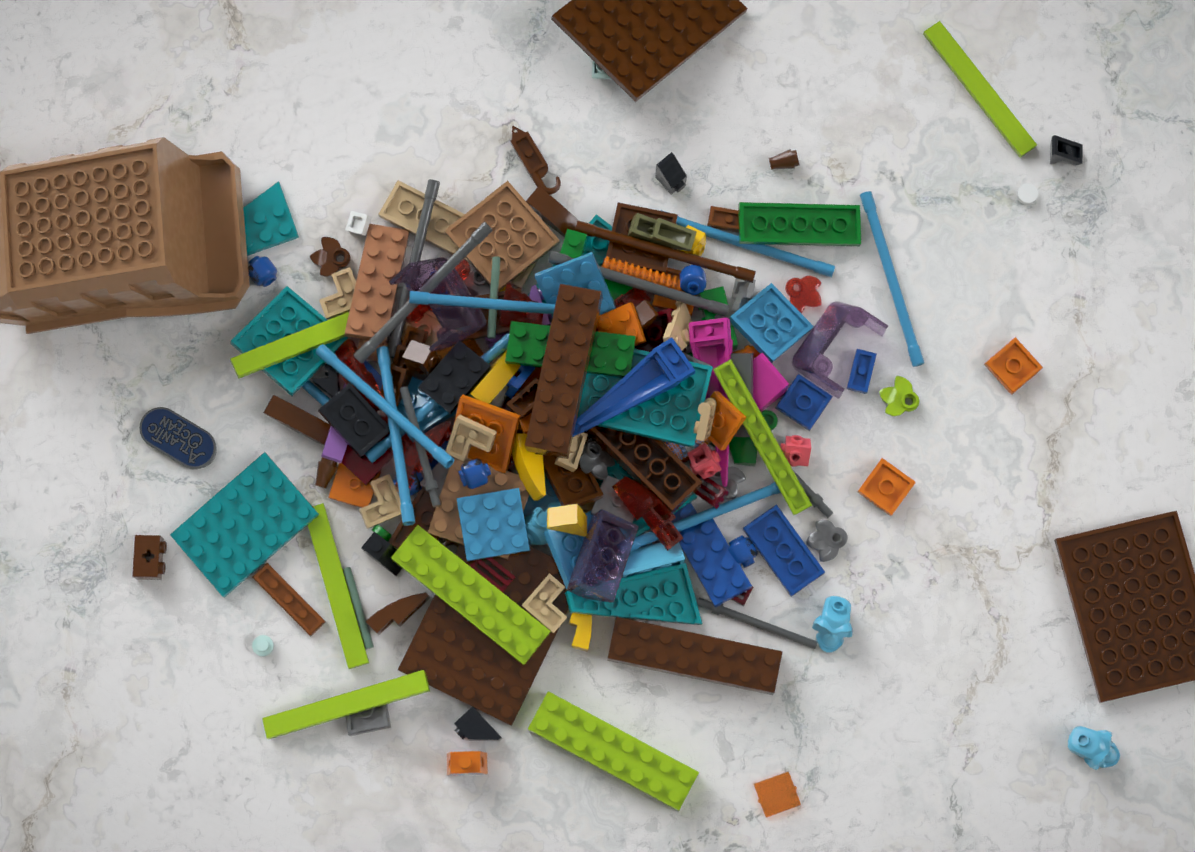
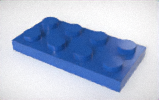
(713, 563)

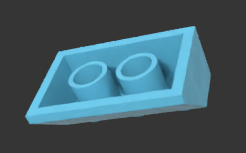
(651, 558)

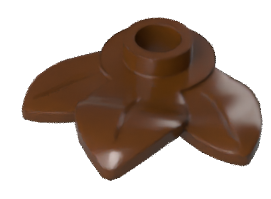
(327, 257)

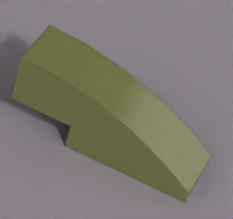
(662, 232)

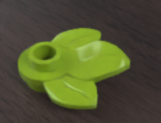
(896, 397)

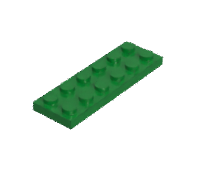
(799, 224)
(609, 356)

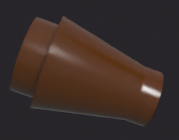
(784, 160)
(325, 471)

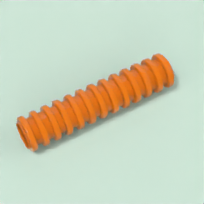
(642, 273)

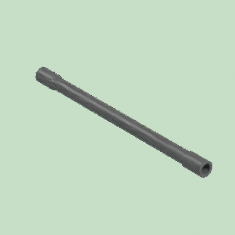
(430, 197)
(475, 239)
(709, 305)

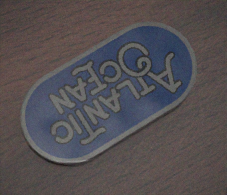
(178, 438)

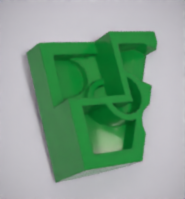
(743, 451)

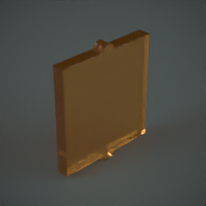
(777, 794)

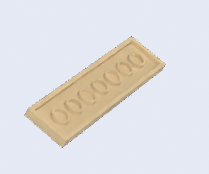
(405, 208)

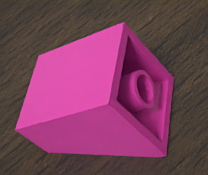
(767, 382)

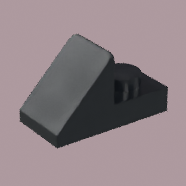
(1065, 150)
(331, 384)

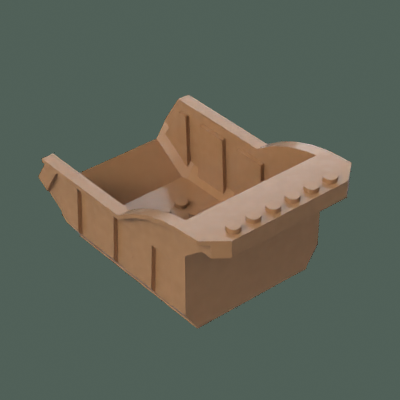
(120, 236)

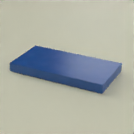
(783, 550)

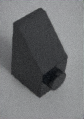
(671, 174)
(381, 552)
(475, 727)

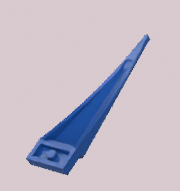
(652, 376)

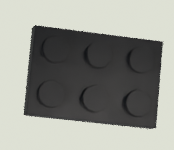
(454, 376)
(354, 420)

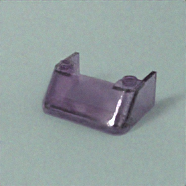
(455, 320)
(810, 358)

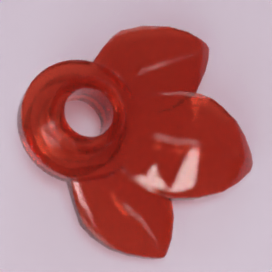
(807, 293)

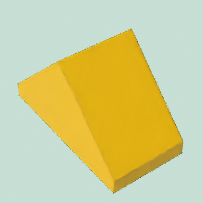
(567, 519)

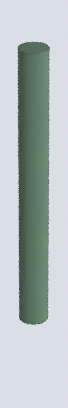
(494, 288)
(358, 608)

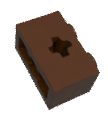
(420, 360)
(143, 547)

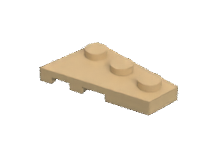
(679, 327)

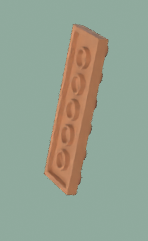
(373, 293)

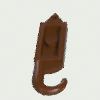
(532, 159)

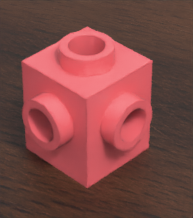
(797, 450)
(704, 461)

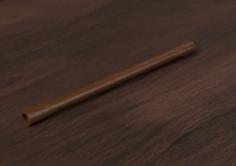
(594, 231)

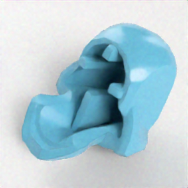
(536, 524)
(833, 623)
(1094, 747)

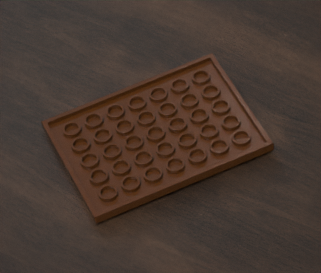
(644, 39)
(1133, 604)
(468, 662)

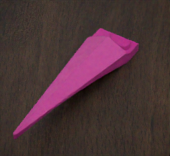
(713, 345)

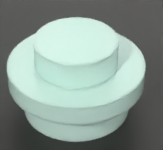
(262, 645)

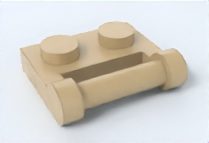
(704, 426)

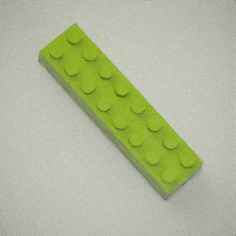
(470, 595)
(613, 751)

